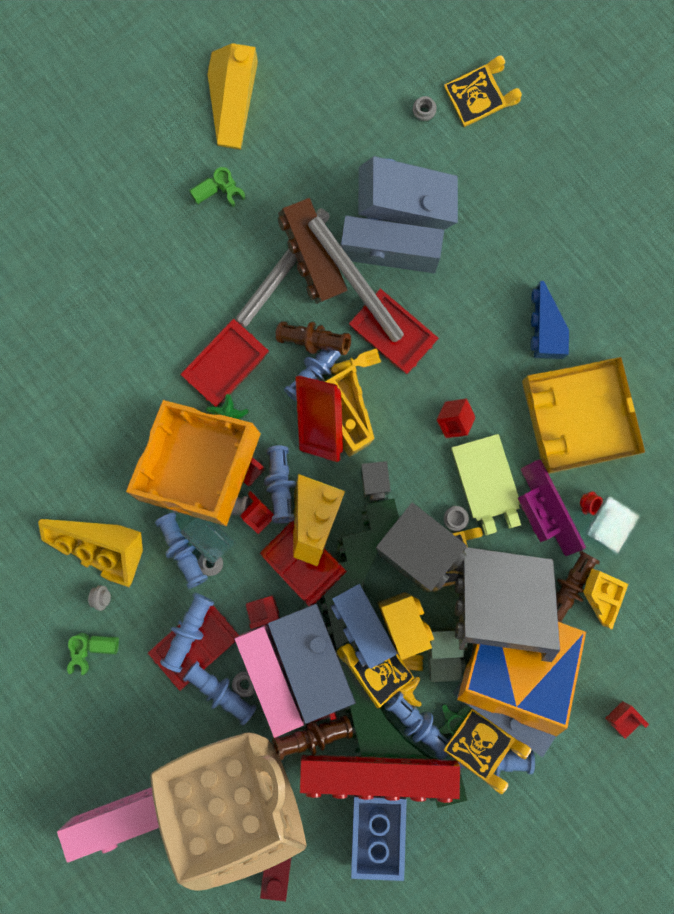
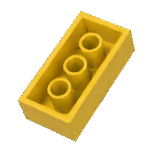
(405, 625)

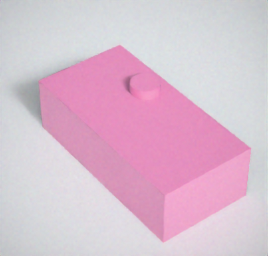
(270, 680)
(108, 825)

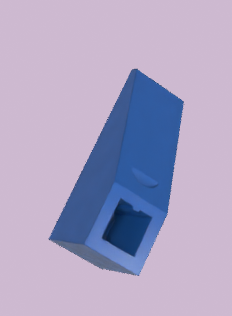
(551, 331)

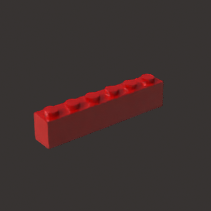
(380, 777)

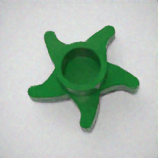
(228, 409)
(453, 719)

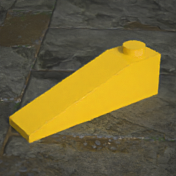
(231, 86)
(106, 547)

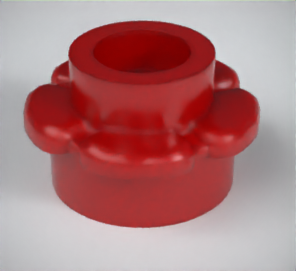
(590, 503)

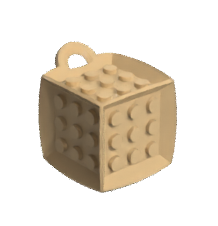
(226, 812)

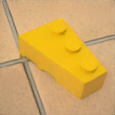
(355, 419)
(314, 515)

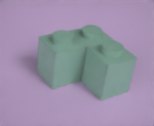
(445, 657)

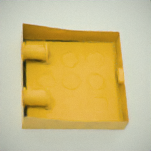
(583, 415)

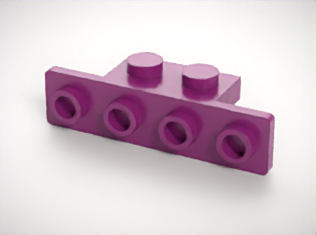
(547, 511)

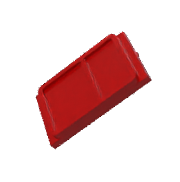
(404, 352)
(225, 363)
(319, 418)
(304, 578)
(217, 639)

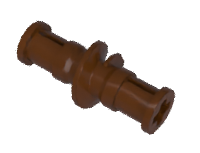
(313, 338)
(574, 584)
(312, 737)

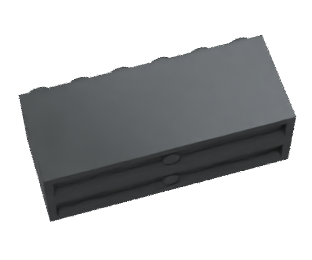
(421, 549)

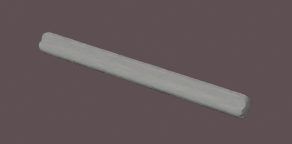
(355, 279)
(271, 282)

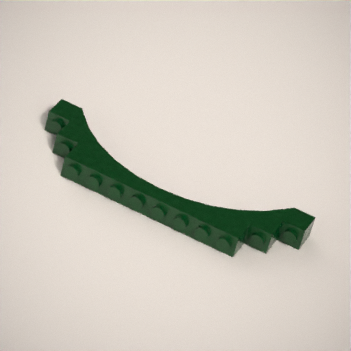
(370, 725)

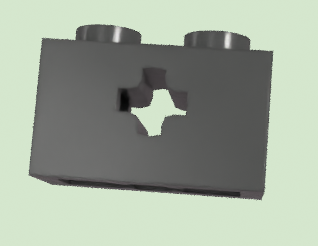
(375, 480)

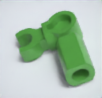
(223, 180)
(82, 643)

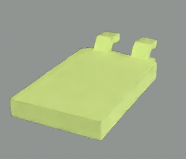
(487, 482)

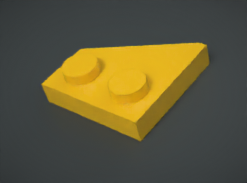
(605, 596)

